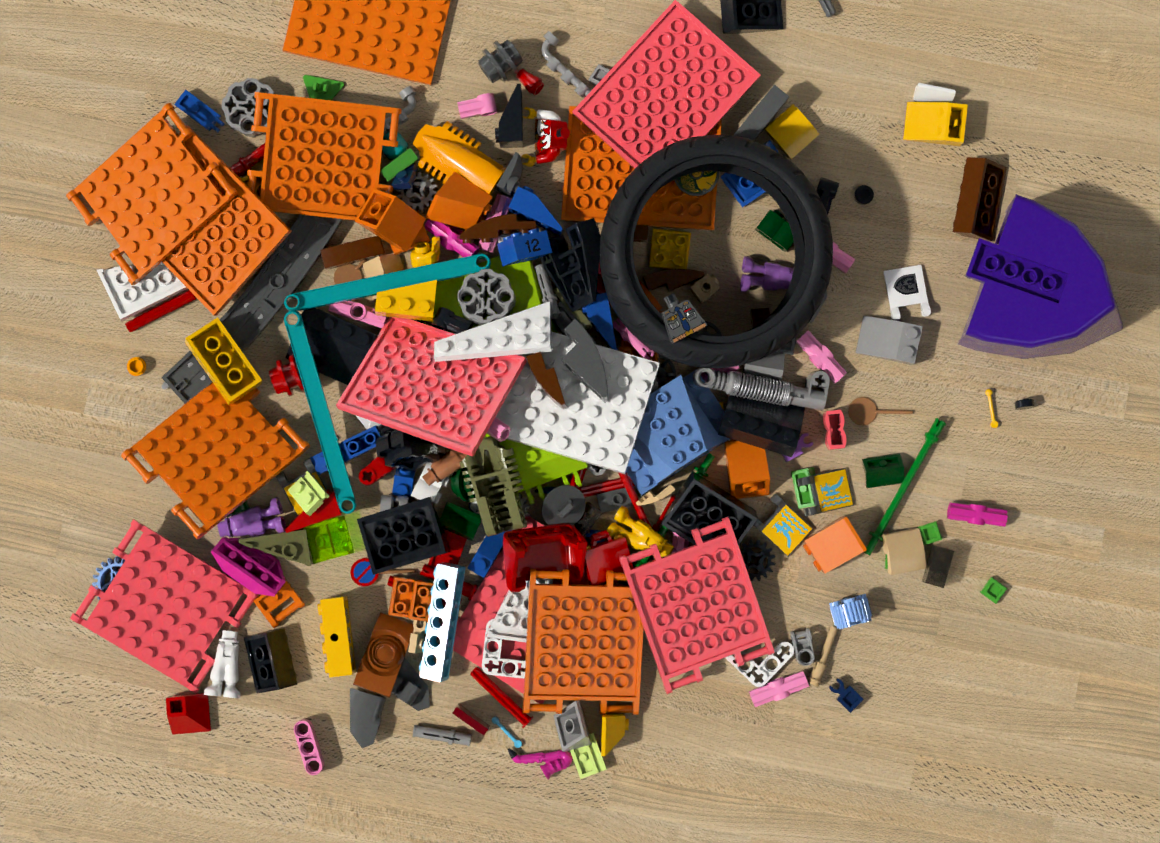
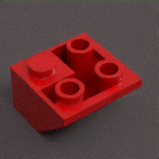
(188, 713)

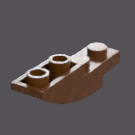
(488, 229)

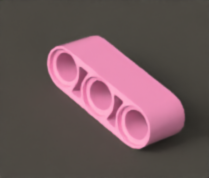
(308, 756)

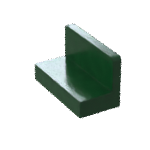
(883, 470)
(460, 521)

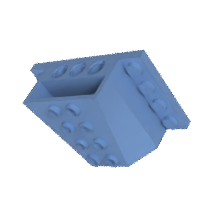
(675, 432)

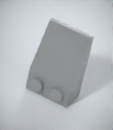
(889, 340)

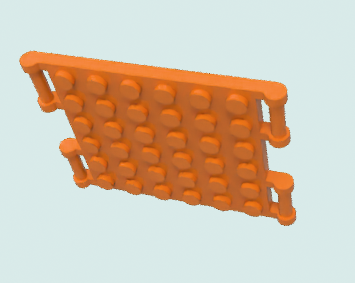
(321, 154)
(152, 194)
(215, 455)
(582, 644)

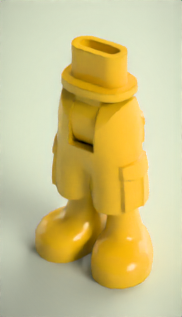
(641, 535)

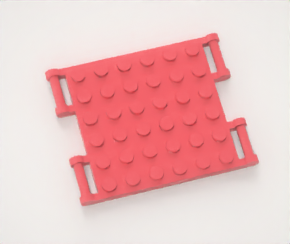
(697, 605)
(164, 606)

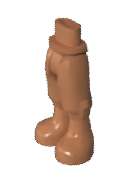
(444, 467)

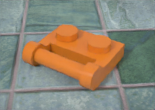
(268, 603)

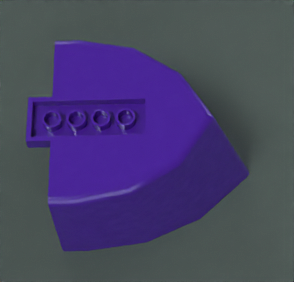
(1038, 288)

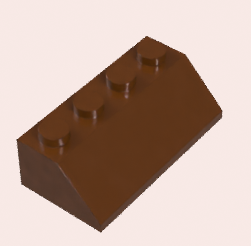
(979, 199)

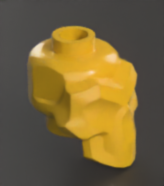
(425, 253)

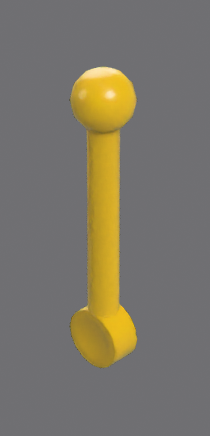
(994, 424)

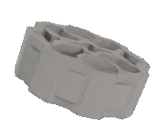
(241, 90)
(501, 286)

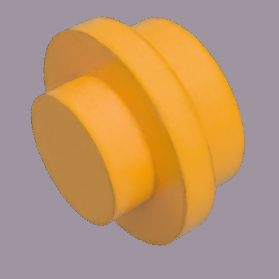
(136, 366)

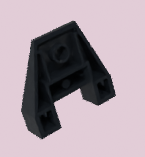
(575, 269)

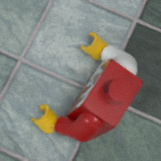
(550, 136)

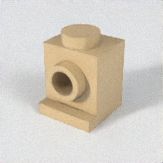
(702, 294)

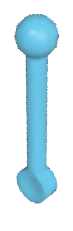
(517, 743)

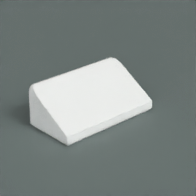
(932, 93)

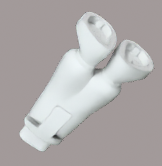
(225, 667)

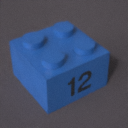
(524, 247)

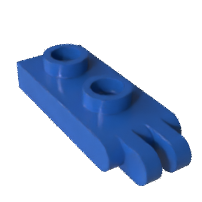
(199, 111)

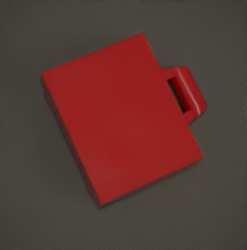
(604, 556)

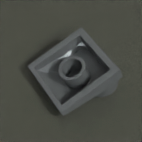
(511, 177)

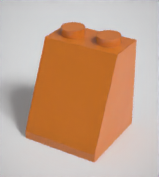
(459, 203)
(390, 219)
(746, 470)
(834, 545)

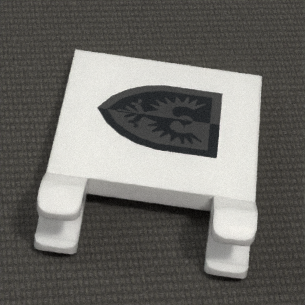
(906, 288)

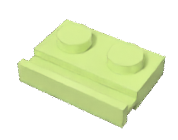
(308, 493)
(588, 759)

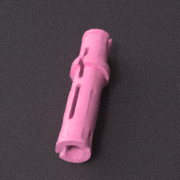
(626, 335)

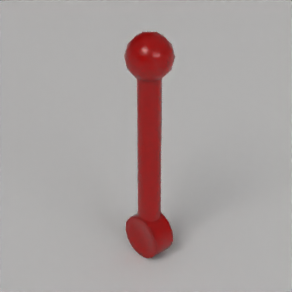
(656, 527)

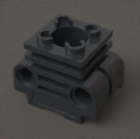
(406, 450)

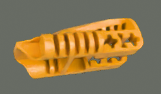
(451, 154)

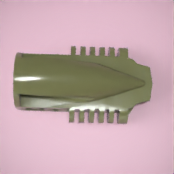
(495, 487)

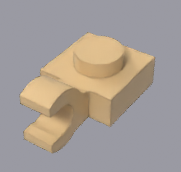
(417, 638)

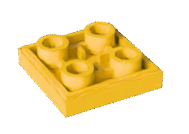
(669, 249)

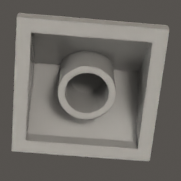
(769, 366)
(572, 727)

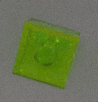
(329, 539)

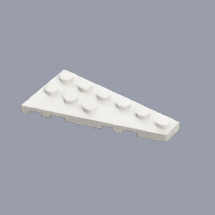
(133, 299)
(511, 335)
(511, 617)

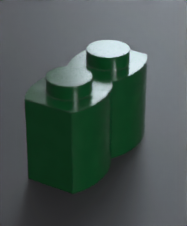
(776, 230)

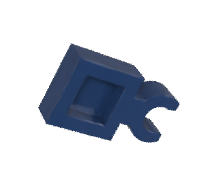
(405, 178)
(847, 697)

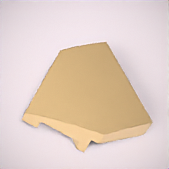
(649, 497)

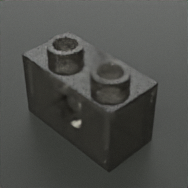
(937, 566)

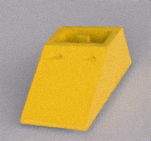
(935, 122)

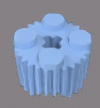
(850, 611)

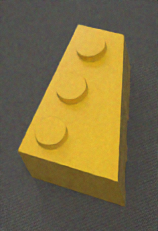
(408, 302)

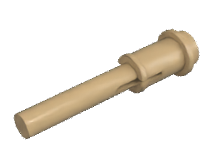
(819, 667)

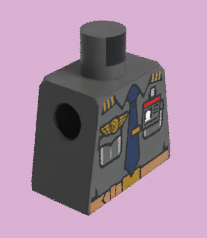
(681, 318)

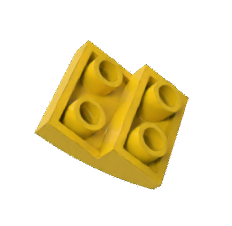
(792, 131)

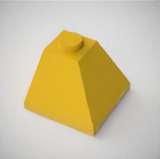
(612, 731)

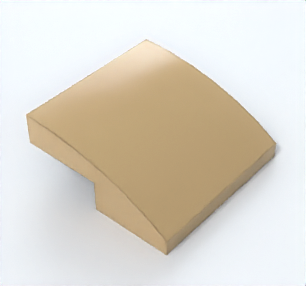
(904, 551)

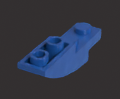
(351, 448)

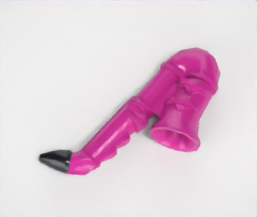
(554, 761)

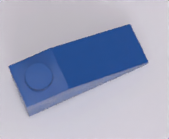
(486, 554)

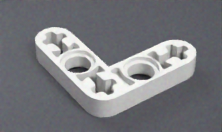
(495, 657)
(762, 667)

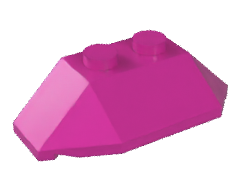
(249, 566)

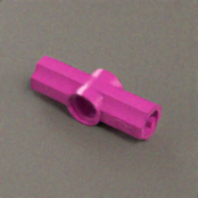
(448, 237)
(977, 514)

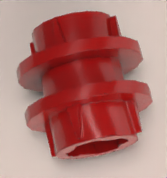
(286, 377)

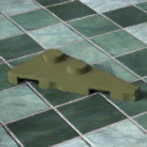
(287, 545)

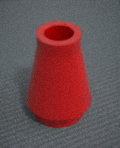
(531, 82)

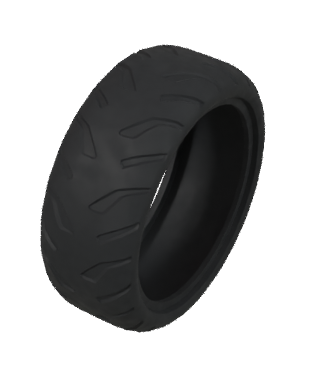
(789, 190)

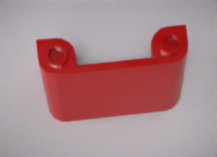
(543, 549)

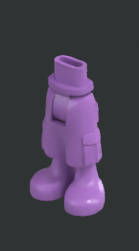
(774, 276)
(251, 521)

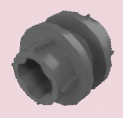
(500, 61)

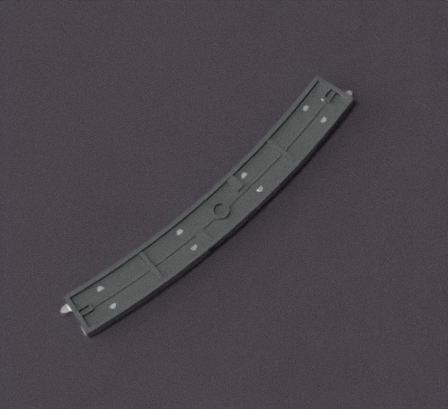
(261, 298)

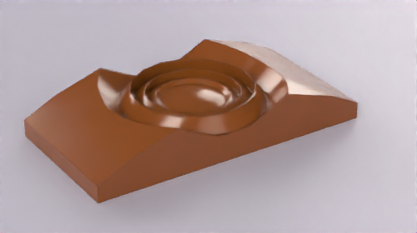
(384, 655)

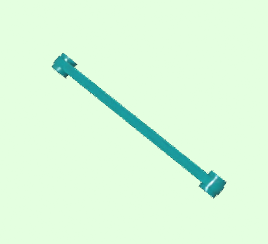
(370, 286)
(320, 412)

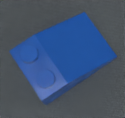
(741, 188)
(529, 207)
(600, 317)

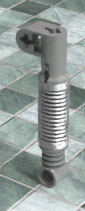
(761, 388)

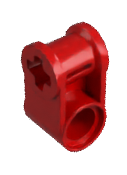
(378, 470)

